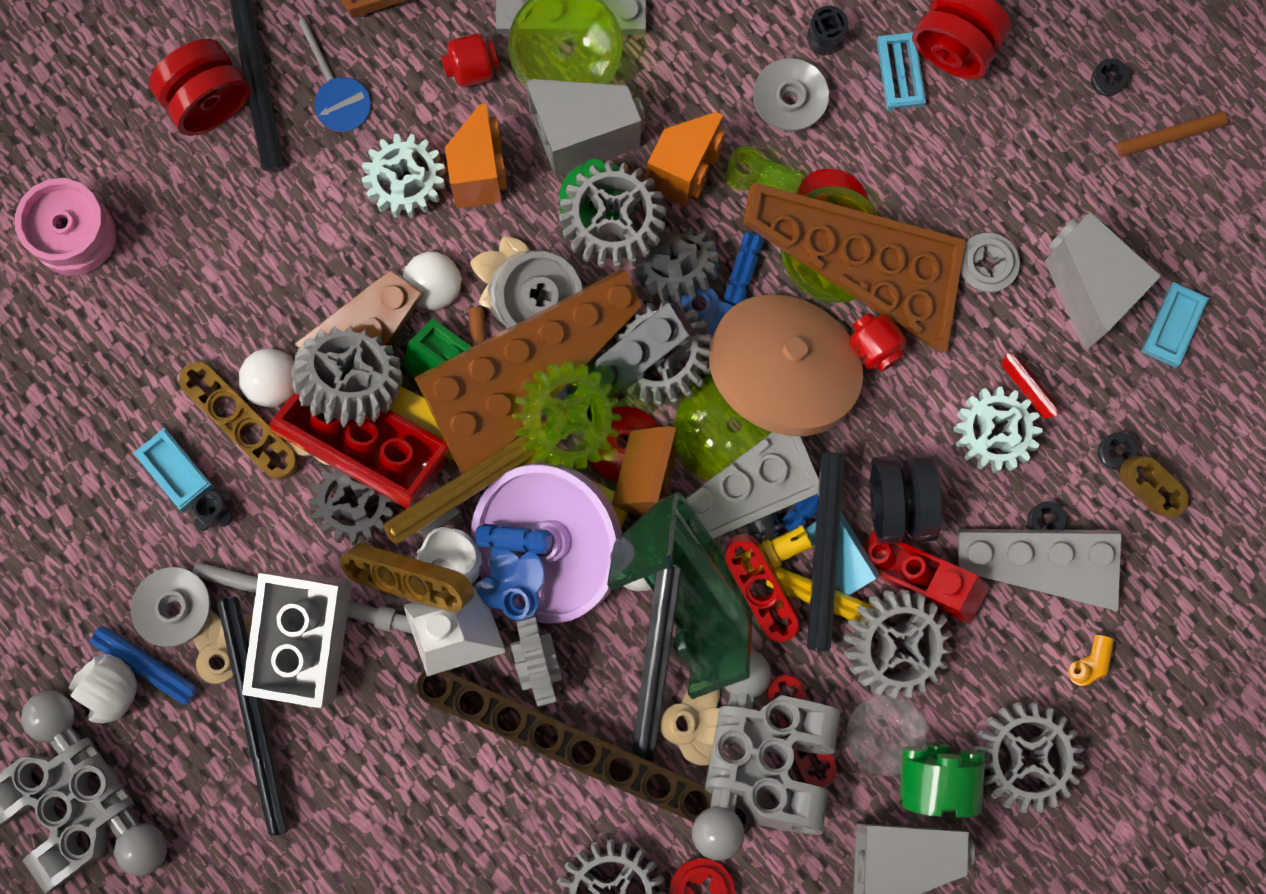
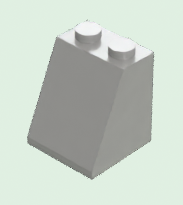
(584, 121)
(1096, 276)
(908, 858)

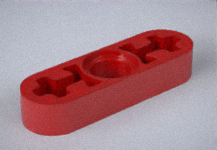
(765, 617)
(804, 762)

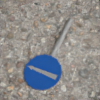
(341, 102)

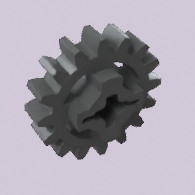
(678, 264)
(339, 507)

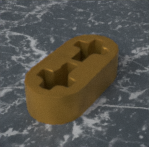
(1160, 480)

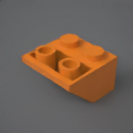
(683, 157)
(476, 161)

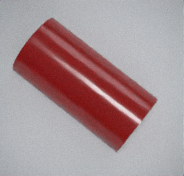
(383, 454)

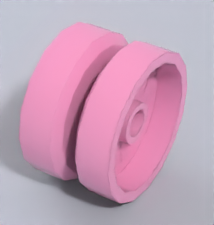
(65, 226)

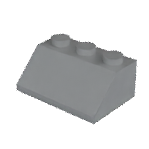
(297, 638)

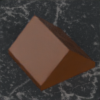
(646, 469)

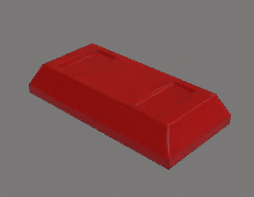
(1030, 385)

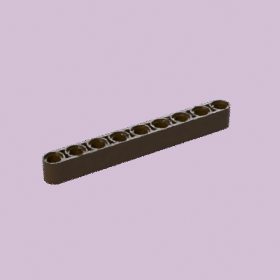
(568, 736)

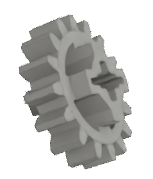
(536, 661)

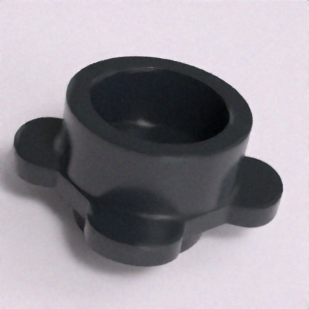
(205, 503)
(765, 527)

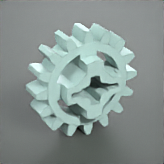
(393, 162)
(987, 418)

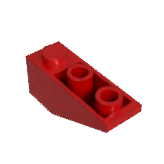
(945, 584)

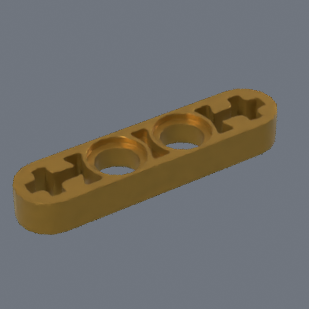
(238, 421)
(444, 587)

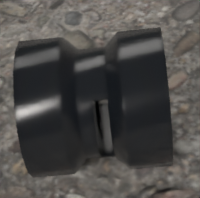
(825, 39)

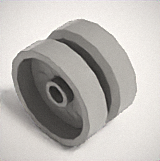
(527, 270)

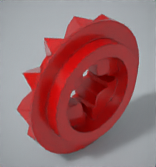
(698, 871)

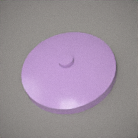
(581, 531)

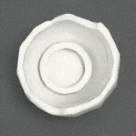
(436, 277)
(267, 377)

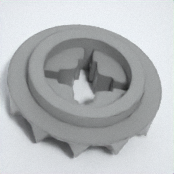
(998, 250)

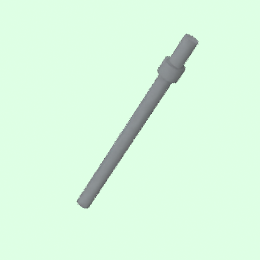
(384, 617)

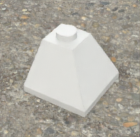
(453, 638)

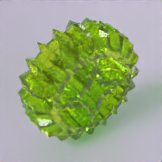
(588, 393)

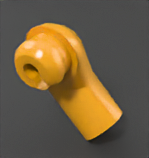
(1095, 665)

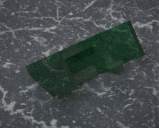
(710, 609)

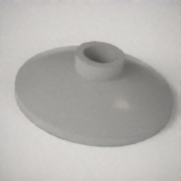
(796, 79)
(153, 602)

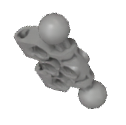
(799, 805)
(138, 846)

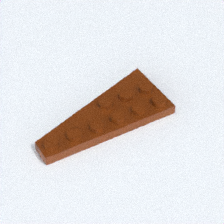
(873, 258)
(478, 388)

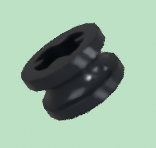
(1098, 78)
(1116, 439)
(1051, 507)

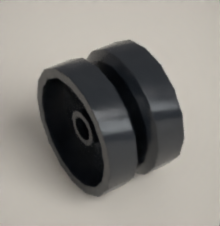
(905, 498)

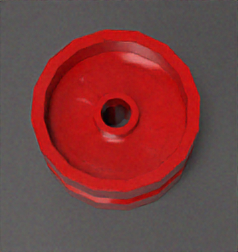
(962, 35)
(199, 86)

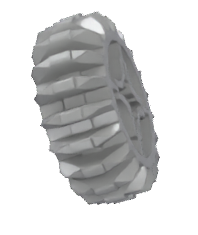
(634, 192)
(346, 375)
(673, 382)
(909, 634)
(1040, 745)
(632, 866)

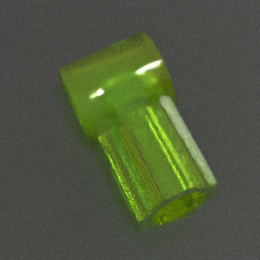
(764, 172)

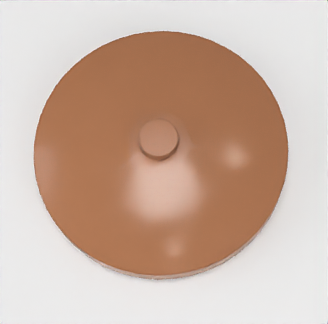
(785, 365)

